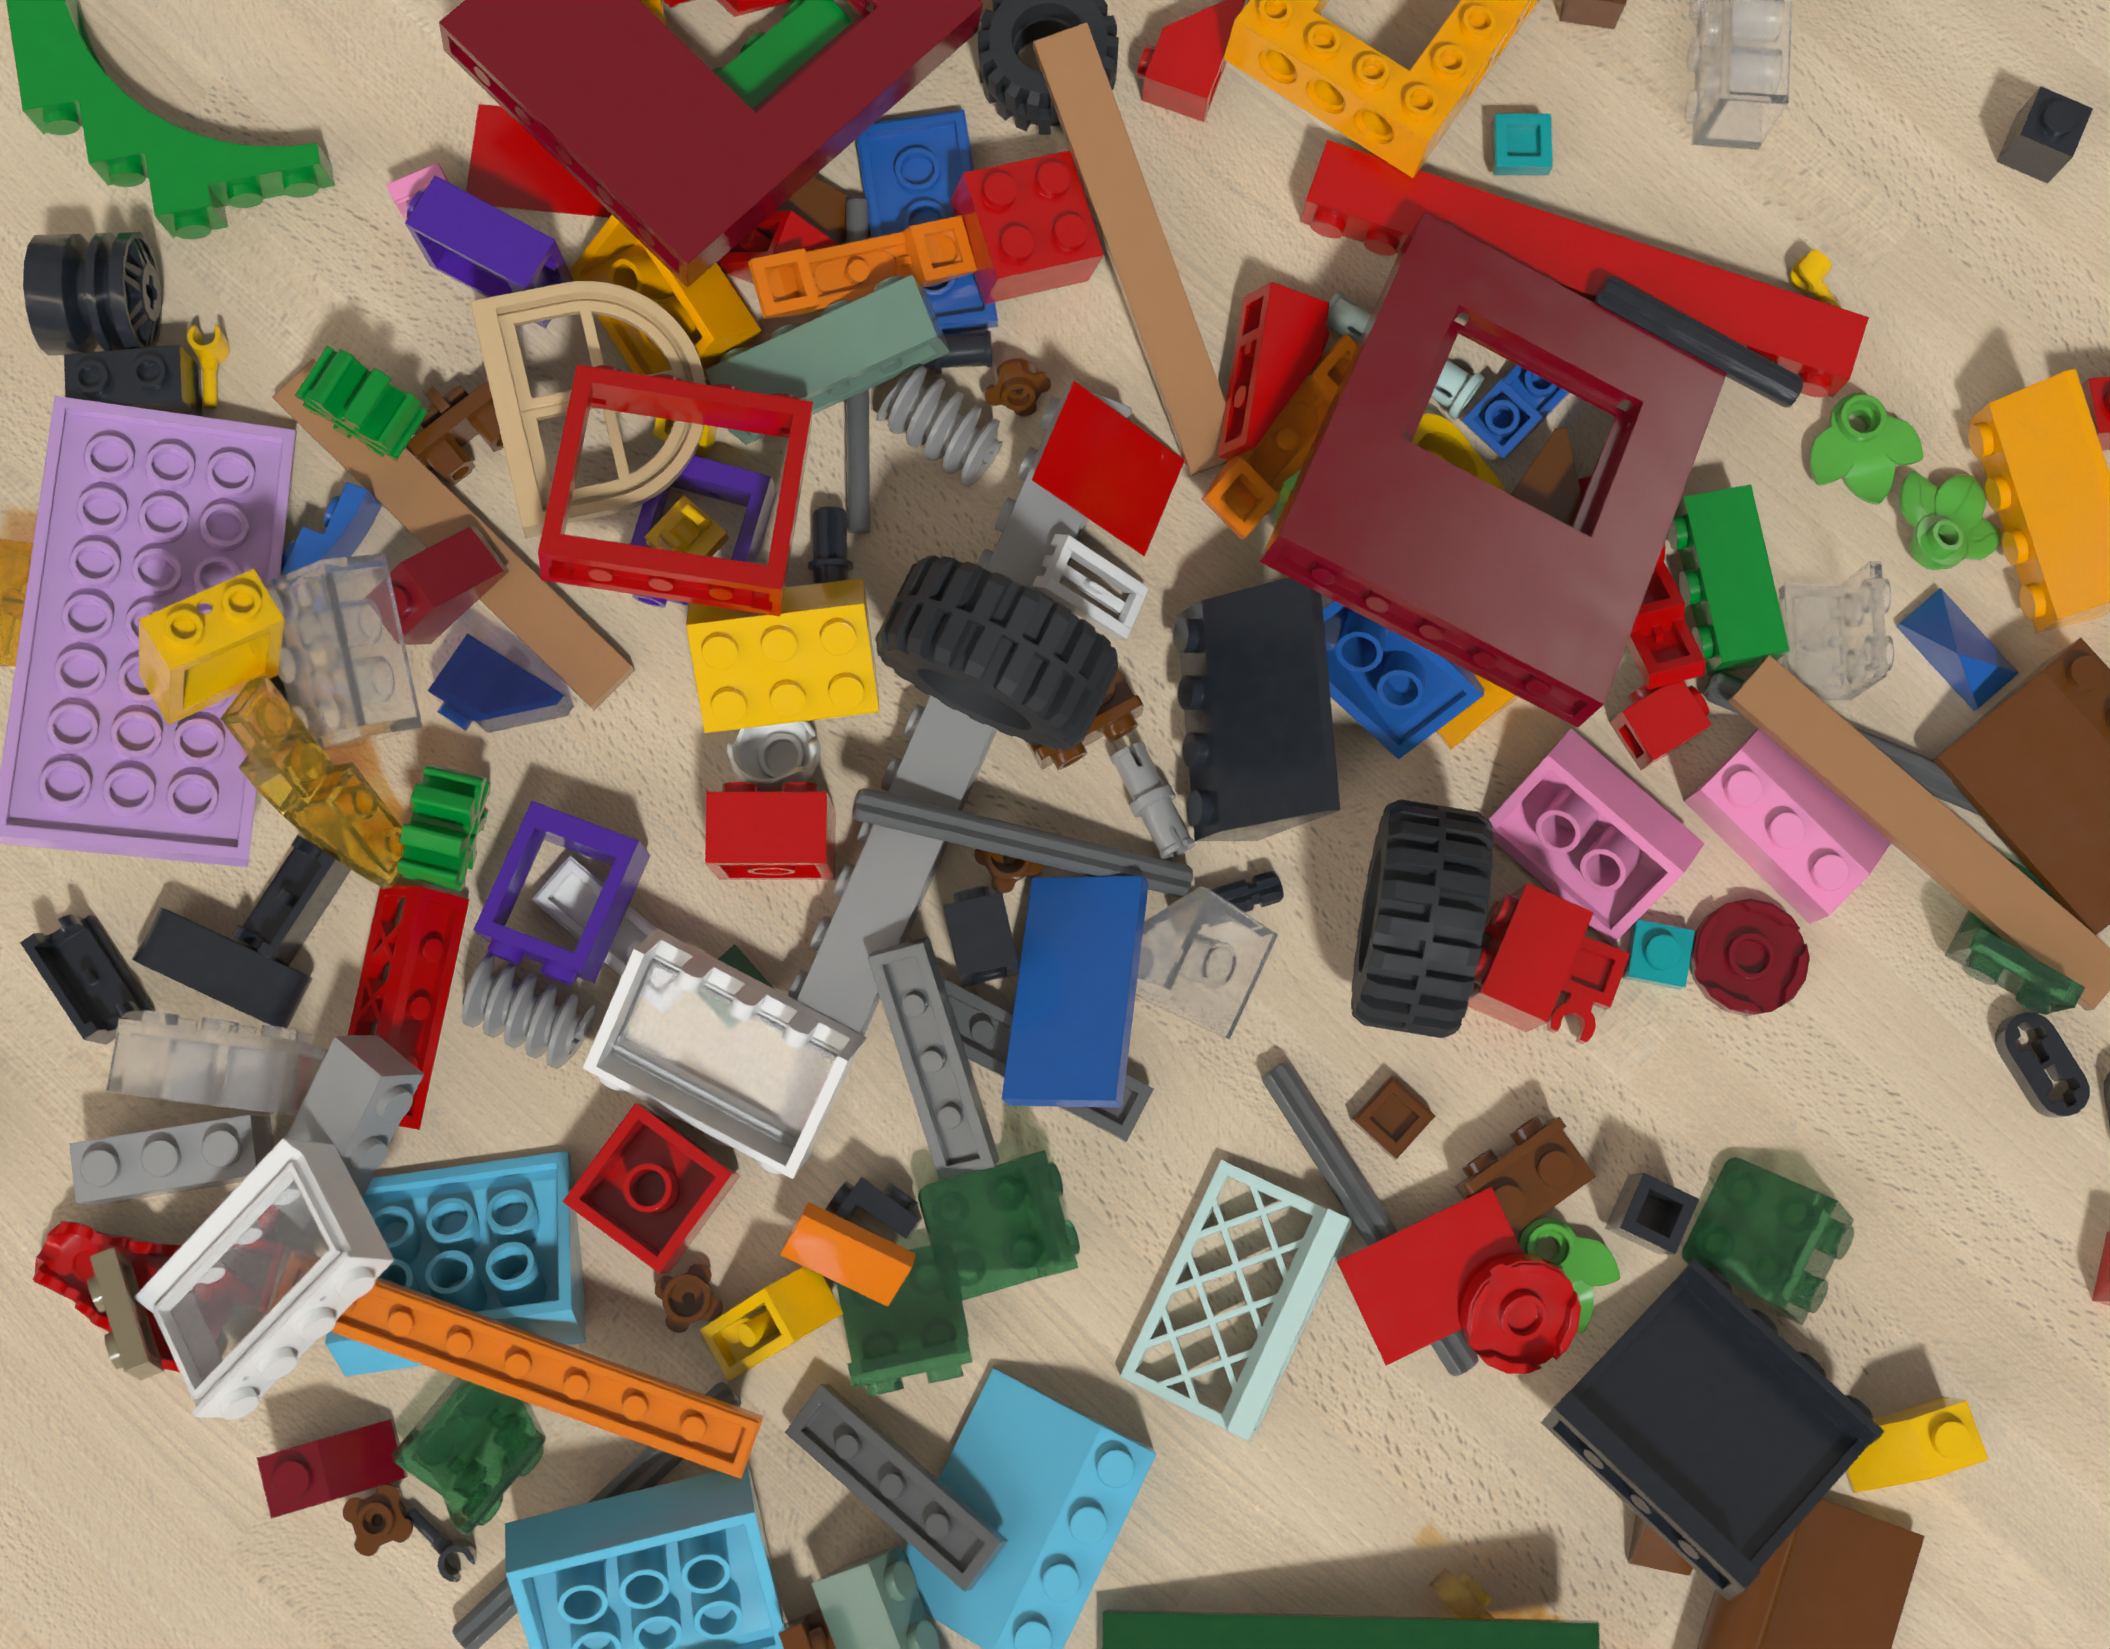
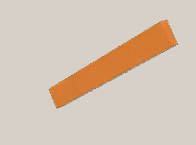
(552, 1376)

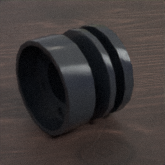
(92, 292)

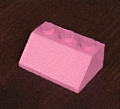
(1788, 826)
(1593, 836)

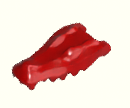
(66, 1266)

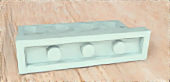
(1283, 1324)

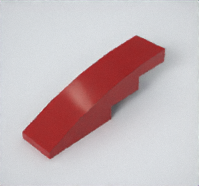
(1660, 634)

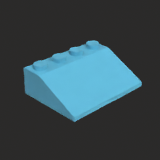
(482, 1241)
(1059, 1497)
(648, 1570)

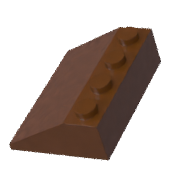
(2044, 777)

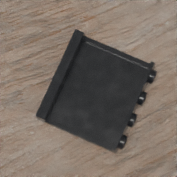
(1713, 1428)

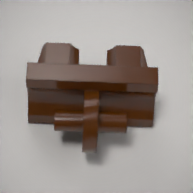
(450, 425)

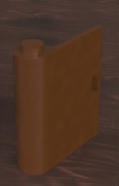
(1825, 1587)

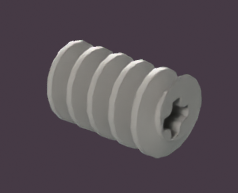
(941, 426)
(524, 1014)

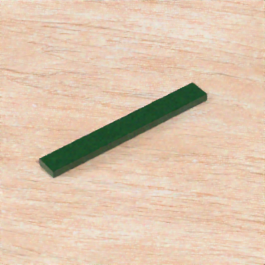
(1313, 1631)

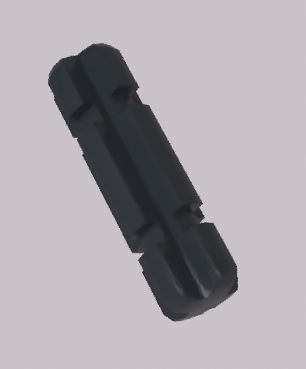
(1262, 890)

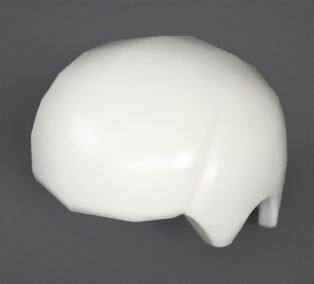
(775, 755)

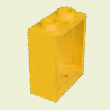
(204, 658)

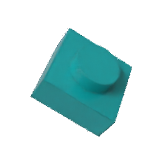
(1522, 144)
(1659, 954)

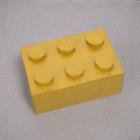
(786, 667)

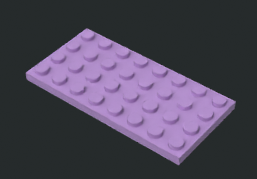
(126, 524)

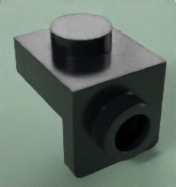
(889, 1206)

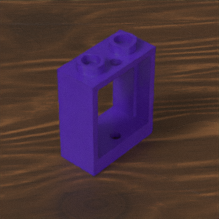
(482, 243)
(723, 483)
(548, 824)

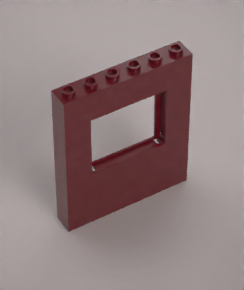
(665, 134)
(1456, 557)

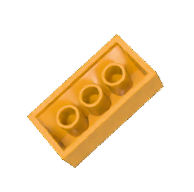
(2050, 498)

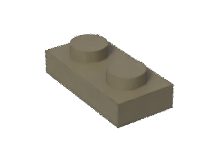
(132, 1338)

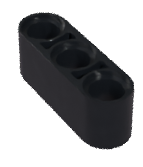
(222, 968)

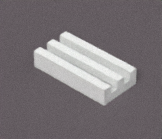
(1057, 568)

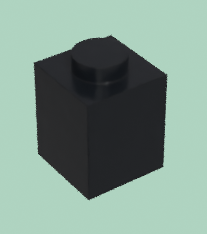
(2044, 135)
(1652, 1213)

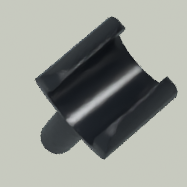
(442, 1544)

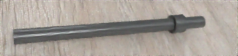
(858, 408)

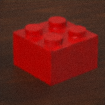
(1027, 226)
(770, 833)
(1527, 956)
(651, 1188)

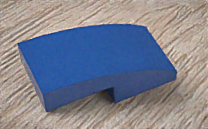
(1513, 410)
(346, 526)

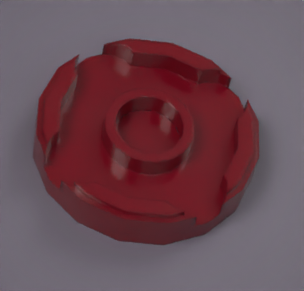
(1749, 957)

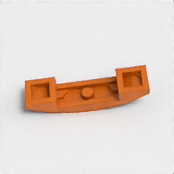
(813, 280)
(1251, 481)

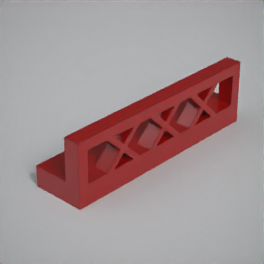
(419, 981)

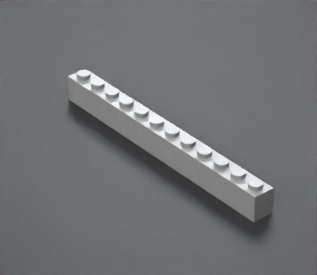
(938, 768)

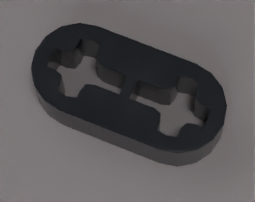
(2053, 1057)

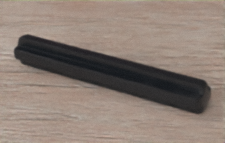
(1701, 341)

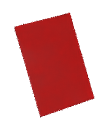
(518, 173)
(1108, 469)
(1417, 1277)

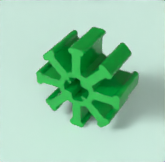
(361, 403)
(444, 827)

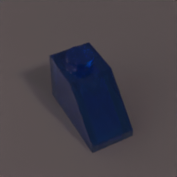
(493, 691)

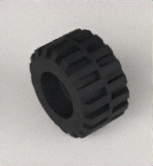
(1015, 24)

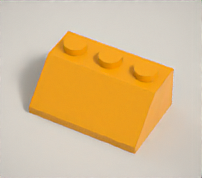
(705, 310)

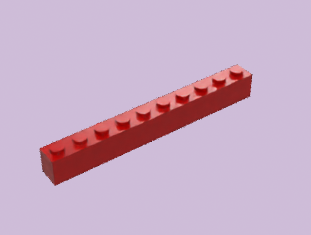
(1380, 206)

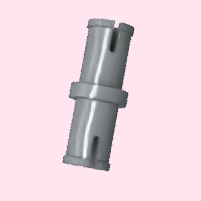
(1152, 801)

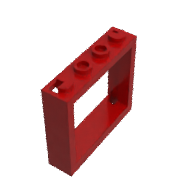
(661, 571)

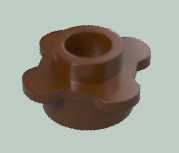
(1013, 375)
(1006, 875)
(679, 1313)
(390, 1507)

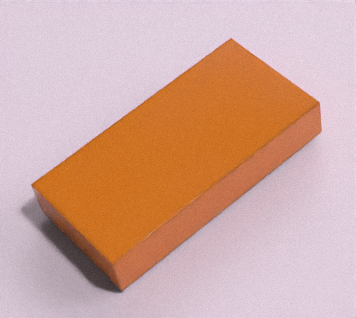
(848, 1254)

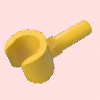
(1809, 274)
(210, 357)

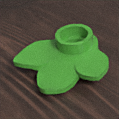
(1866, 457)
(1947, 520)
(1581, 1259)

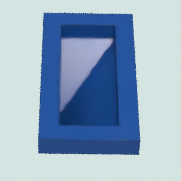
(1957, 649)

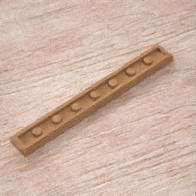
(1135, 243)
(435, 513)
(1922, 827)

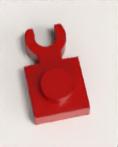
(1590, 982)

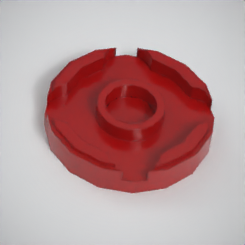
(1520, 1313)

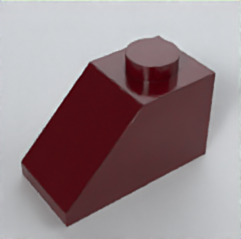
(443, 584)
(330, 1468)

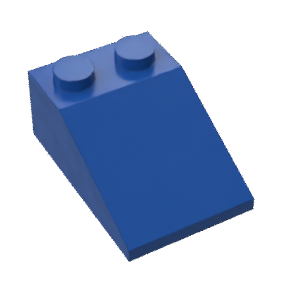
(1390, 682)

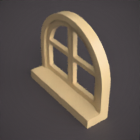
(519, 413)

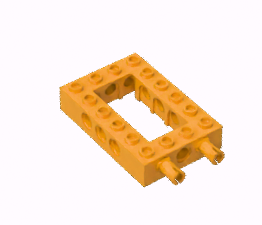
(1360, 89)

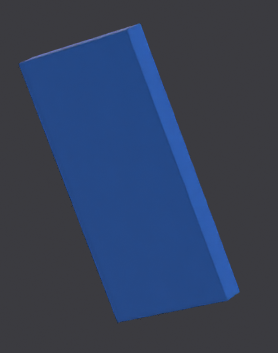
(909, 180)
(1076, 992)

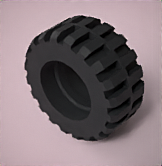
(997, 652)
(1422, 918)

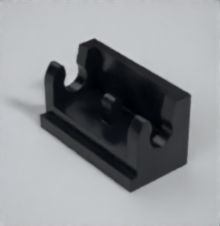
(293, 902)
(87, 977)

